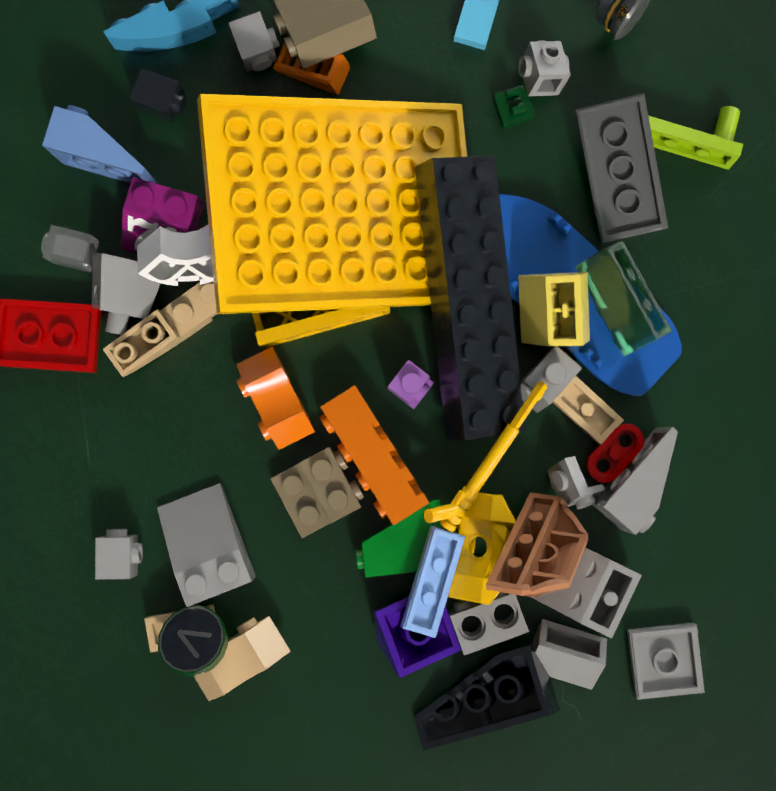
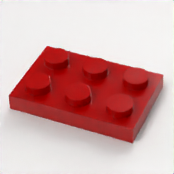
(49, 335)

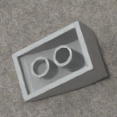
(638, 490)
(205, 545)

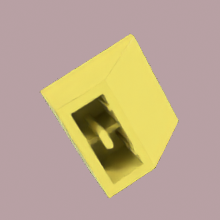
(554, 309)

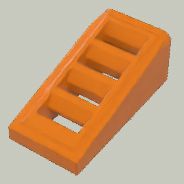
(330, 77)

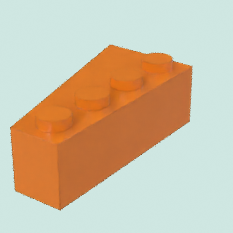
(374, 456)

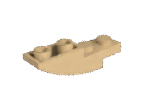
(163, 329)

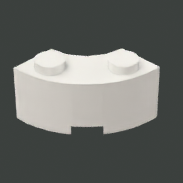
(176, 256)

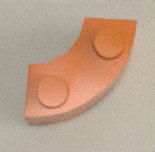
(274, 398)

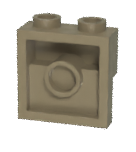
(317, 491)

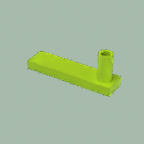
(697, 145)

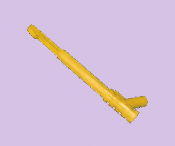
(451, 514)

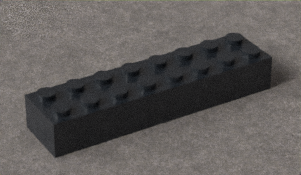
(469, 295)

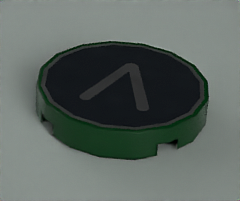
(193, 640)

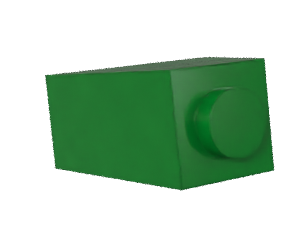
(396, 547)

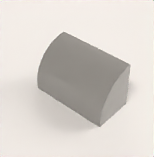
(570, 653)

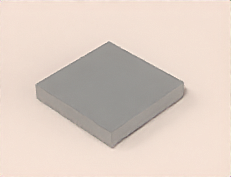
(665, 661)

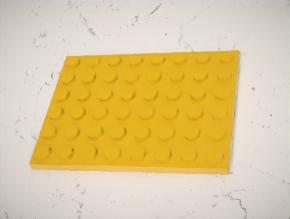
(319, 199)

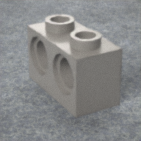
(490, 629)

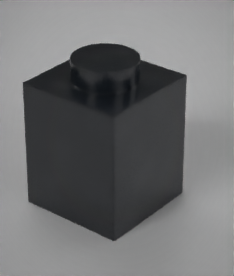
(158, 95)

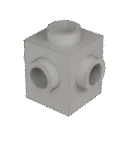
(544, 68)

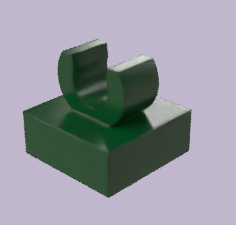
(513, 106)

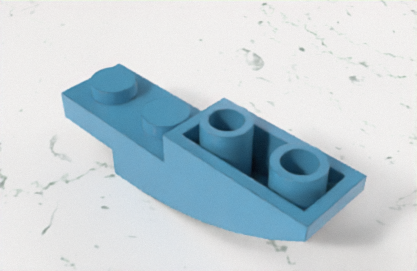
(159, 29)

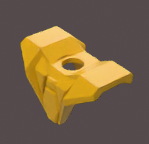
(492, 521)

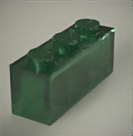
(624, 298)

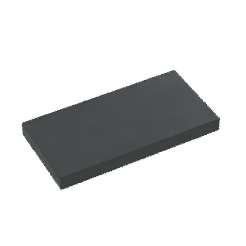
(622, 168)

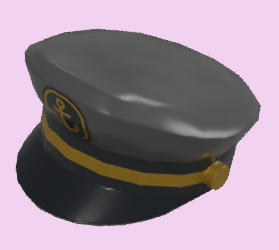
(620, 15)

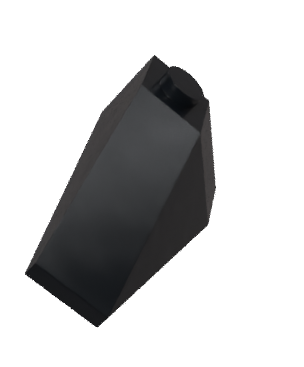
(496, 696)

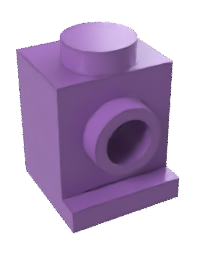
(410, 384)

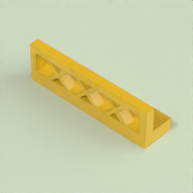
(311, 325)

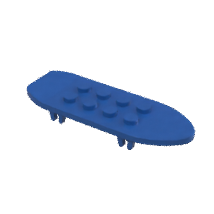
(547, 244)

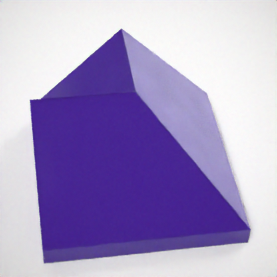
(408, 649)

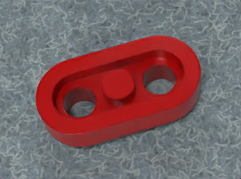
(614, 454)

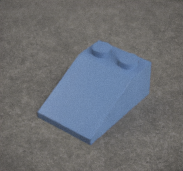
(86, 146)

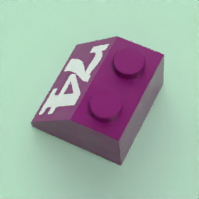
(156, 205)

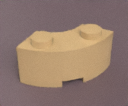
(247, 654)

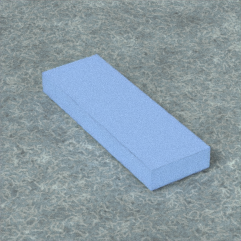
(432, 581)

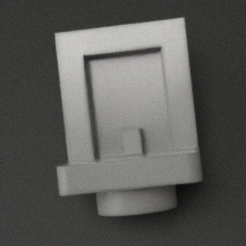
(570, 484)

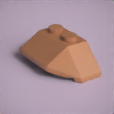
(540, 549)

